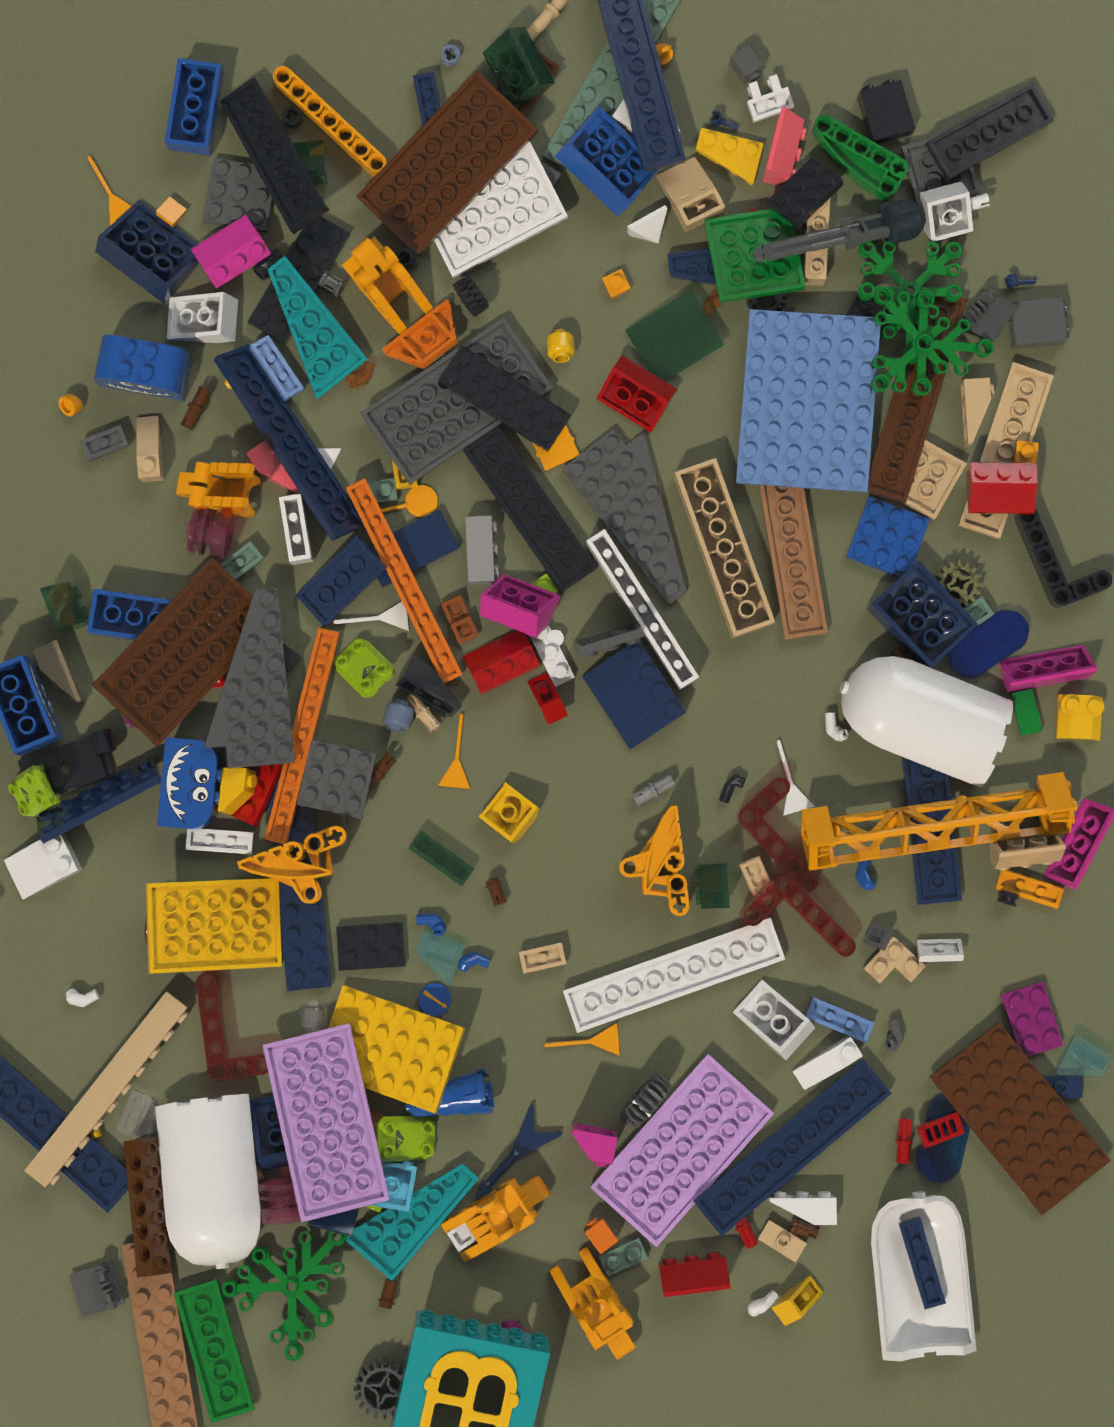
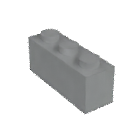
(481, 550)

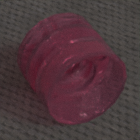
(205, 532)
(281, 1203)

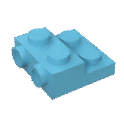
(400, 1185)

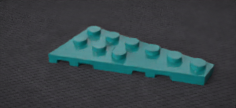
(320, 339)
(397, 1235)

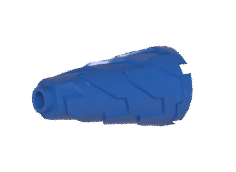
(463, 1096)

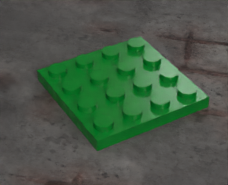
(734, 267)

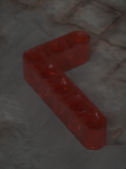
(772, 838)
(803, 909)
(220, 1036)

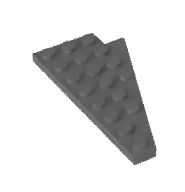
(626, 497)
(254, 701)

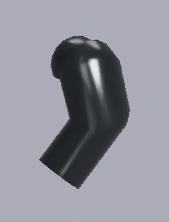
(729, 786)

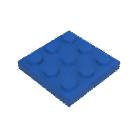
(887, 537)

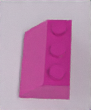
(230, 251)
(518, 605)
(596, 1142)

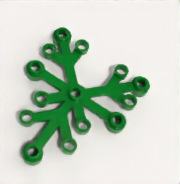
(935, 267)
(946, 345)
(309, 1266)

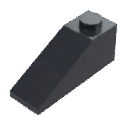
(427, 686)

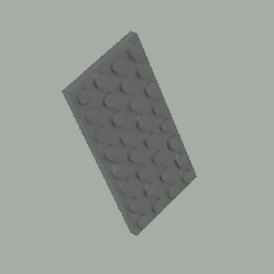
(428, 423)

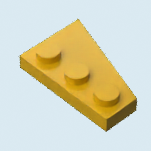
(732, 152)

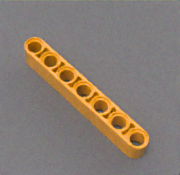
(324, 113)

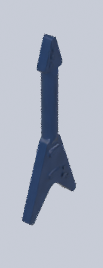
(525, 1142)

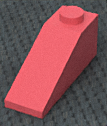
(270, 467)

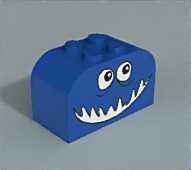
(143, 367)
(26, 707)
(189, 784)

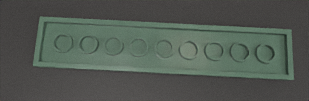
(602, 83)

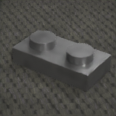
(104, 443)

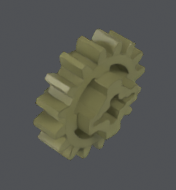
(954, 575)

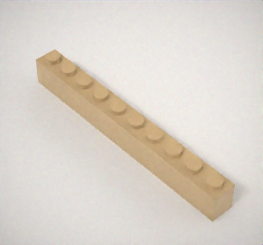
(106, 1089)

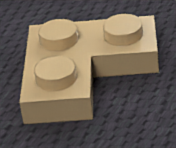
(896, 957)

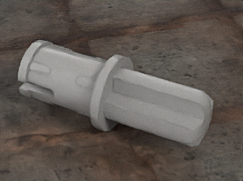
(653, 789)

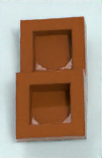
(459, 619)

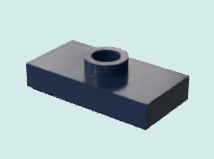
(1066, 1086)

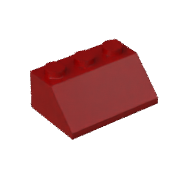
(636, 393)
(1002, 488)
(501, 661)
(694, 1274)

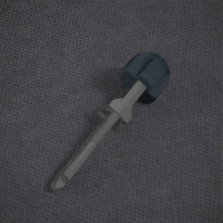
(894, 222)

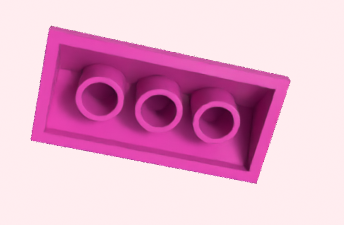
(1046, 668)
(1081, 844)

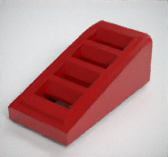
(921, 1130)

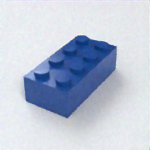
(194, 107)
(122, 614)

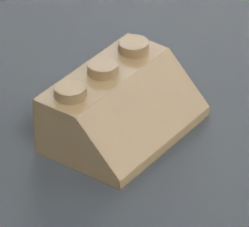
(1026, 851)

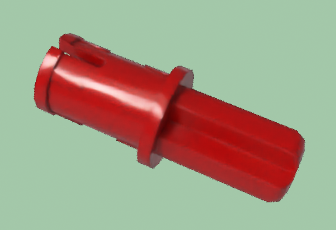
(904, 1140)
(746, 1233)

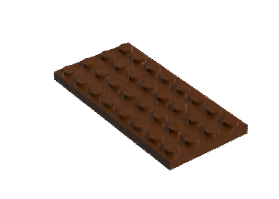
(447, 163)
(178, 654)
(1019, 1118)

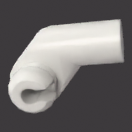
(833, 730)
(81, 1000)
(761, 1305)

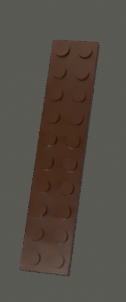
(909, 419)

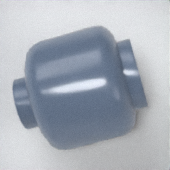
(398, 716)

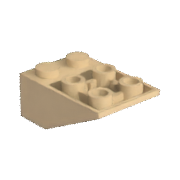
(691, 194)

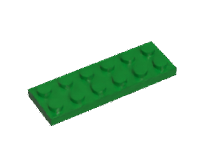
(214, 1350)

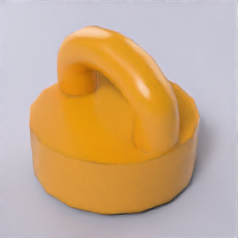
(664, 53)
(70, 404)

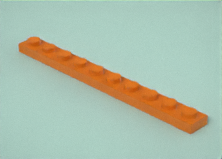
(404, 581)
(302, 735)

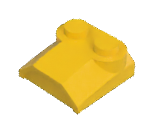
(1079, 716)
(510, 813)

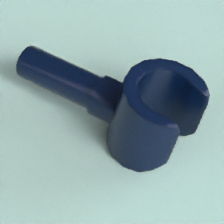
(721, 121)
(1012, 281)

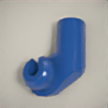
(863, 876)
(433, 921)
(472, 959)

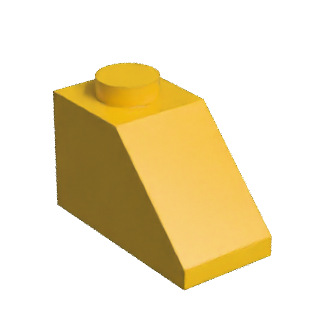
(235, 789)
(797, 1301)

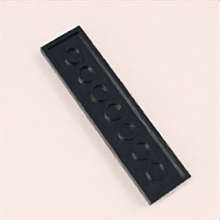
(274, 155)
(530, 509)

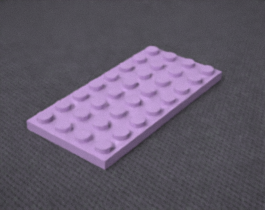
(326, 1122)
(681, 1150)

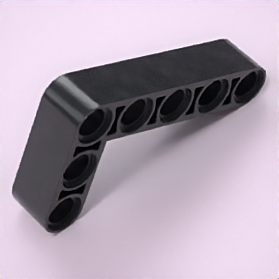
(1053, 565)

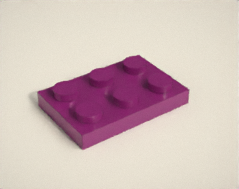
(1031, 1019)

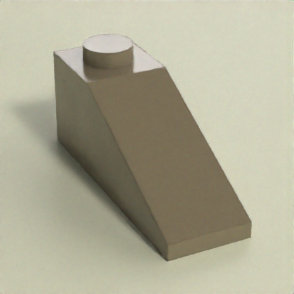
(55, 664)

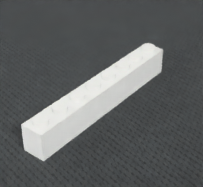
(642, 609)

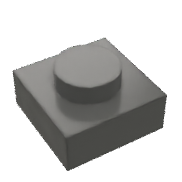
(878, 936)

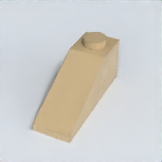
(974, 401)
(149, 449)

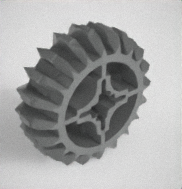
(645, 1100)
(374, 1384)

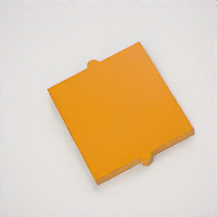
(561, 451)

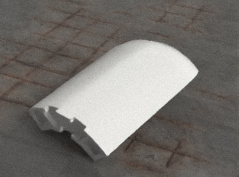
(927, 716)
(209, 1178)
(904, 1324)

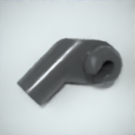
(896, 1035)

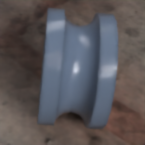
(448, 48)

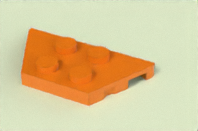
(426, 338)

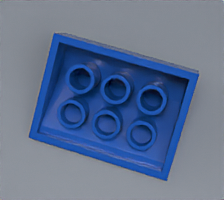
(605, 161)

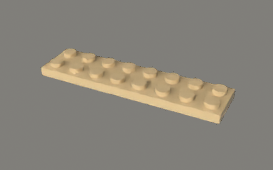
(1013, 420)

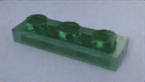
(441, 858)

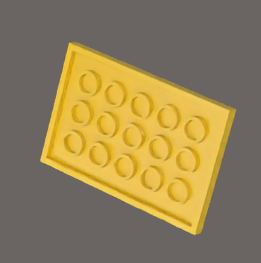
(213, 925)
(399, 1047)

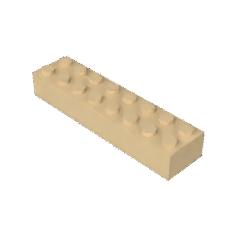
(723, 548)

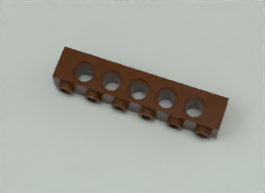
(147, 1207)

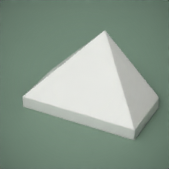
(650, 226)

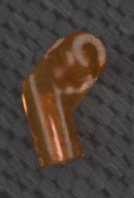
(709, 304)
(362, 378)

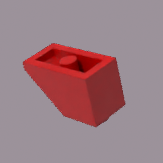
(547, 698)

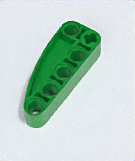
(860, 166)

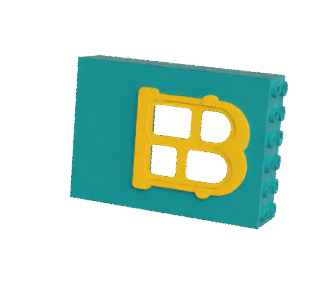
(479, 1351)

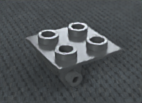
(989, 314)
(97, 1288)

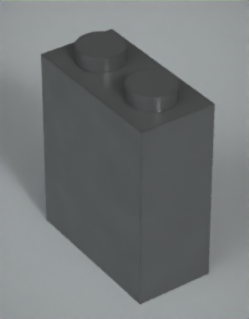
(1039, 323)

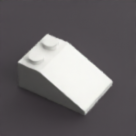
(202, 318)
(42, 865)
(774, 1020)

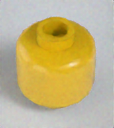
(560, 346)

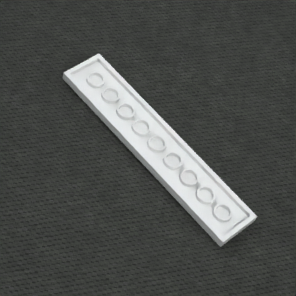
(673, 975)

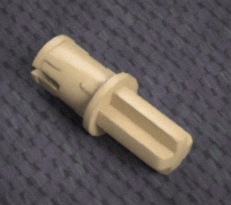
(423, 713)

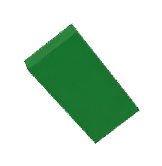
(1026, 712)

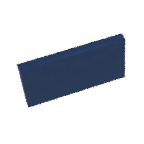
(422, 543)
(341, 581)

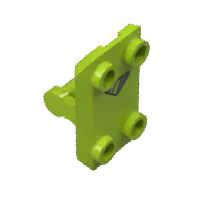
(364, 667)
(33, 791)
(405, 1138)

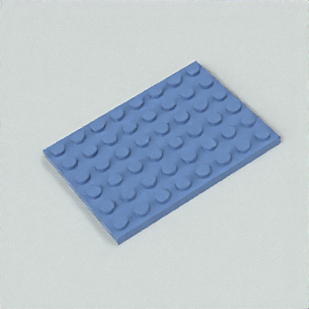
(808, 401)

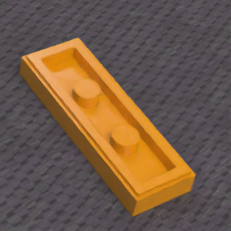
(1029, 888)

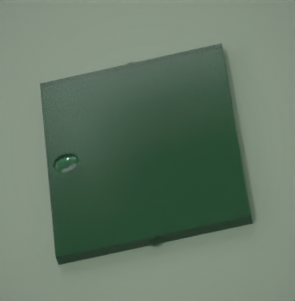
(675, 337)

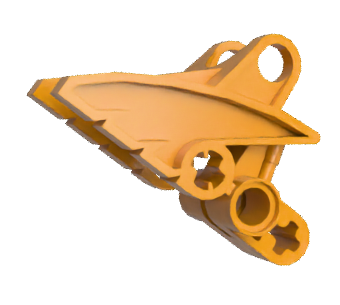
(382, 279)
(223, 495)
(655, 855)
(290, 870)
(499, 1214)
(597, 1307)

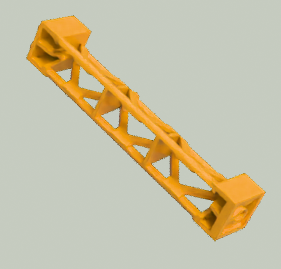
(1051, 803)

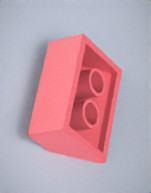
(784, 148)

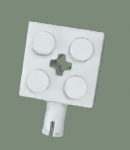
(950, 210)

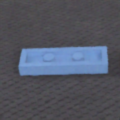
(276, 368)
(839, 1019)

